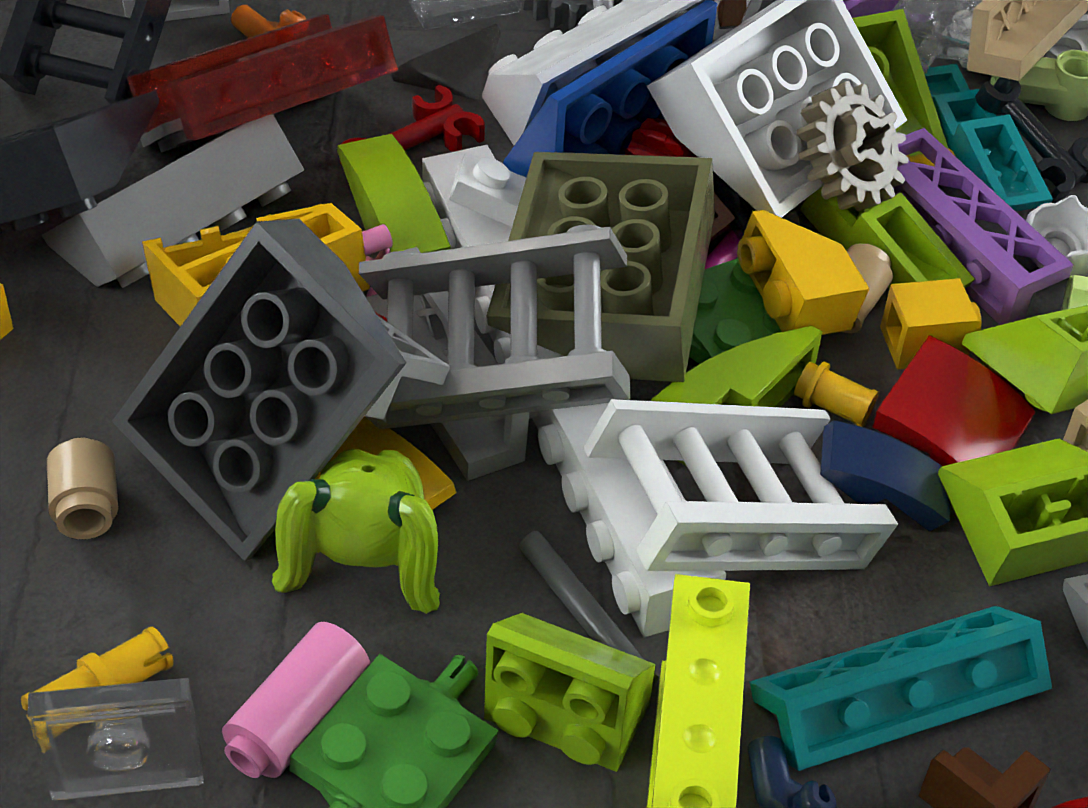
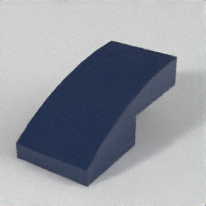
(880, 467)

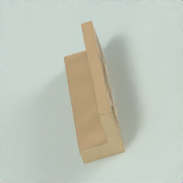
(1016, 34)

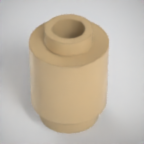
(82, 487)

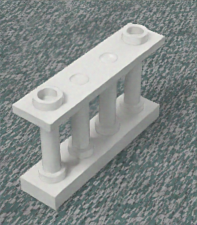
(723, 530)

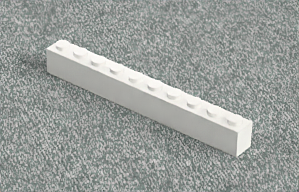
(599, 488)

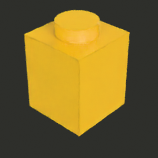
(927, 309)

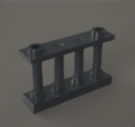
(32, 28)

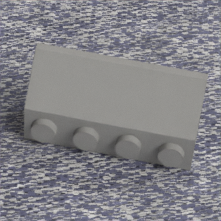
(178, 202)

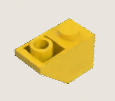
(801, 275)

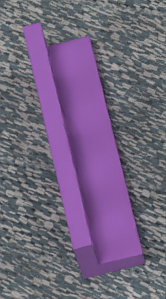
(1000, 281)

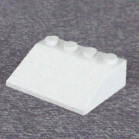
(523, 84)
(747, 94)

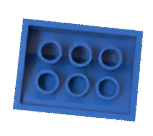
(613, 99)

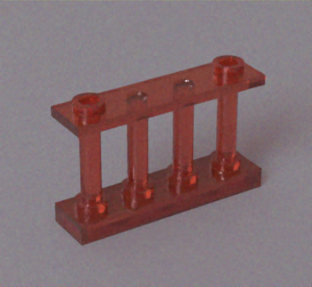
(266, 73)

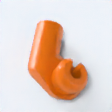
(252, 23)

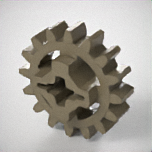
(852, 146)

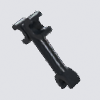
(1058, 165)

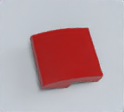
(953, 407)

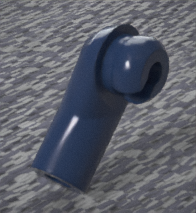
(773, 782)

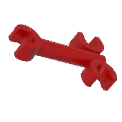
(437, 119)

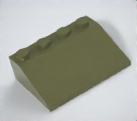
(664, 223)

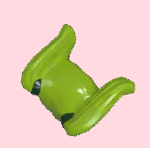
(364, 515)

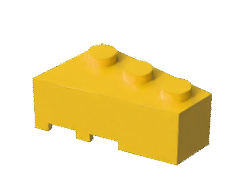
(186, 270)

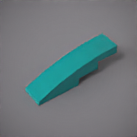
(985, 141)

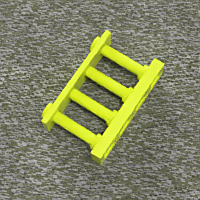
(700, 696)

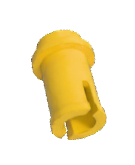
(835, 393)

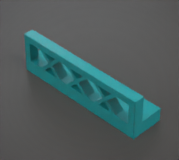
(904, 684)

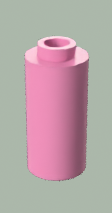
(293, 700)

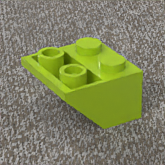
(1040, 357)
(1023, 508)
(565, 689)

